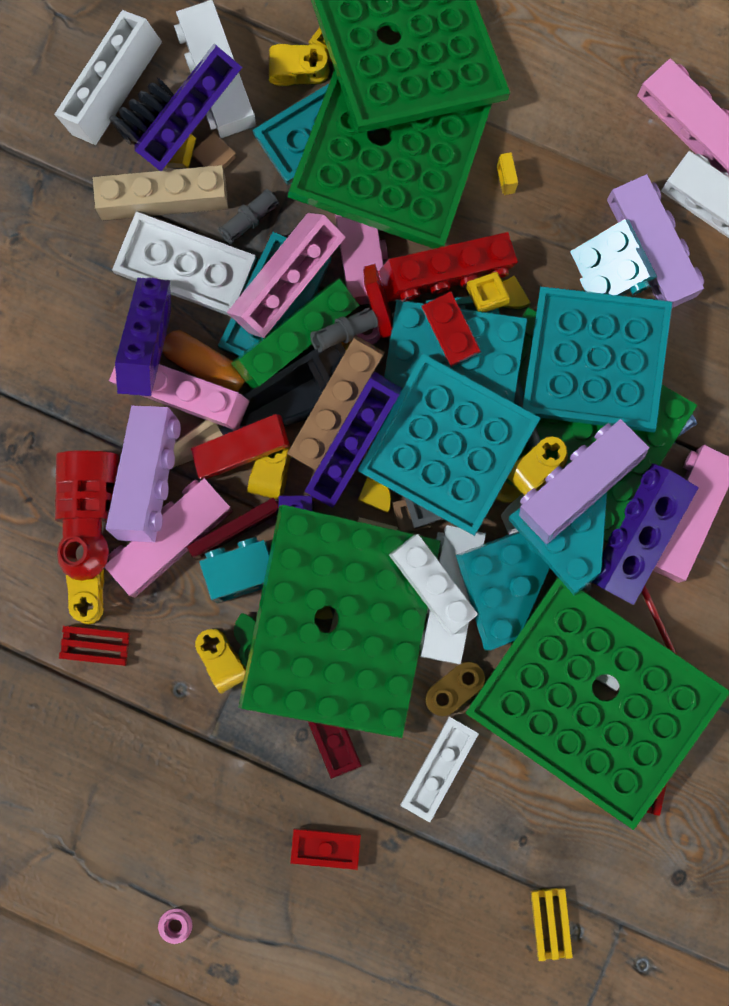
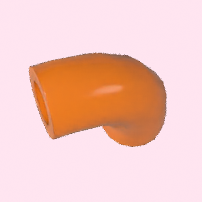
(201, 360)

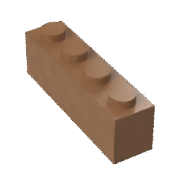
(335, 402)

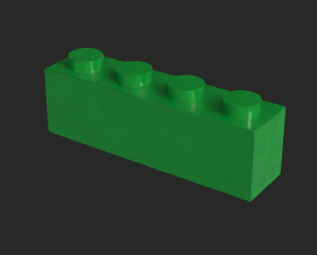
(293, 334)

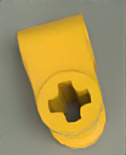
(294, 64)
(533, 468)
(270, 475)
(89, 591)
(224, 665)

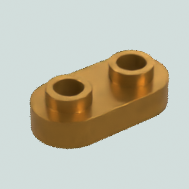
(454, 688)

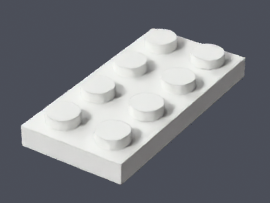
(194, 264)

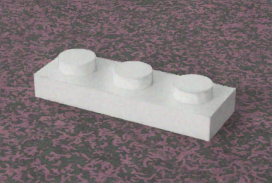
(433, 584)
(439, 769)

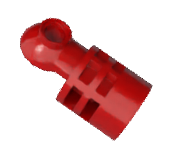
(81, 503)

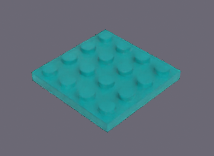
(496, 335)
(597, 358)
(449, 444)

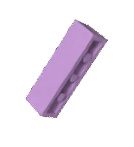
(654, 227)
(143, 474)
(582, 481)

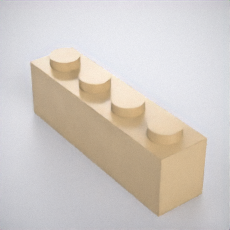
(160, 192)

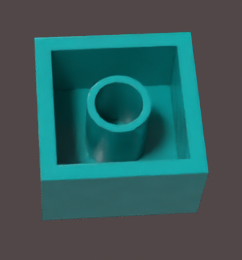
(236, 571)

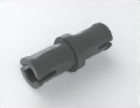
(248, 216)
(344, 329)

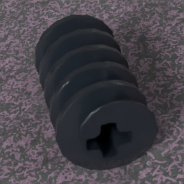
(142, 112)

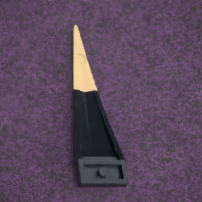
(288, 393)

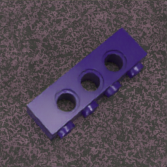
(187, 107)
(143, 337)
(353, 439)
(657, 526)

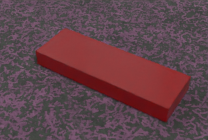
(240, 447)

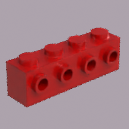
(446, 267)

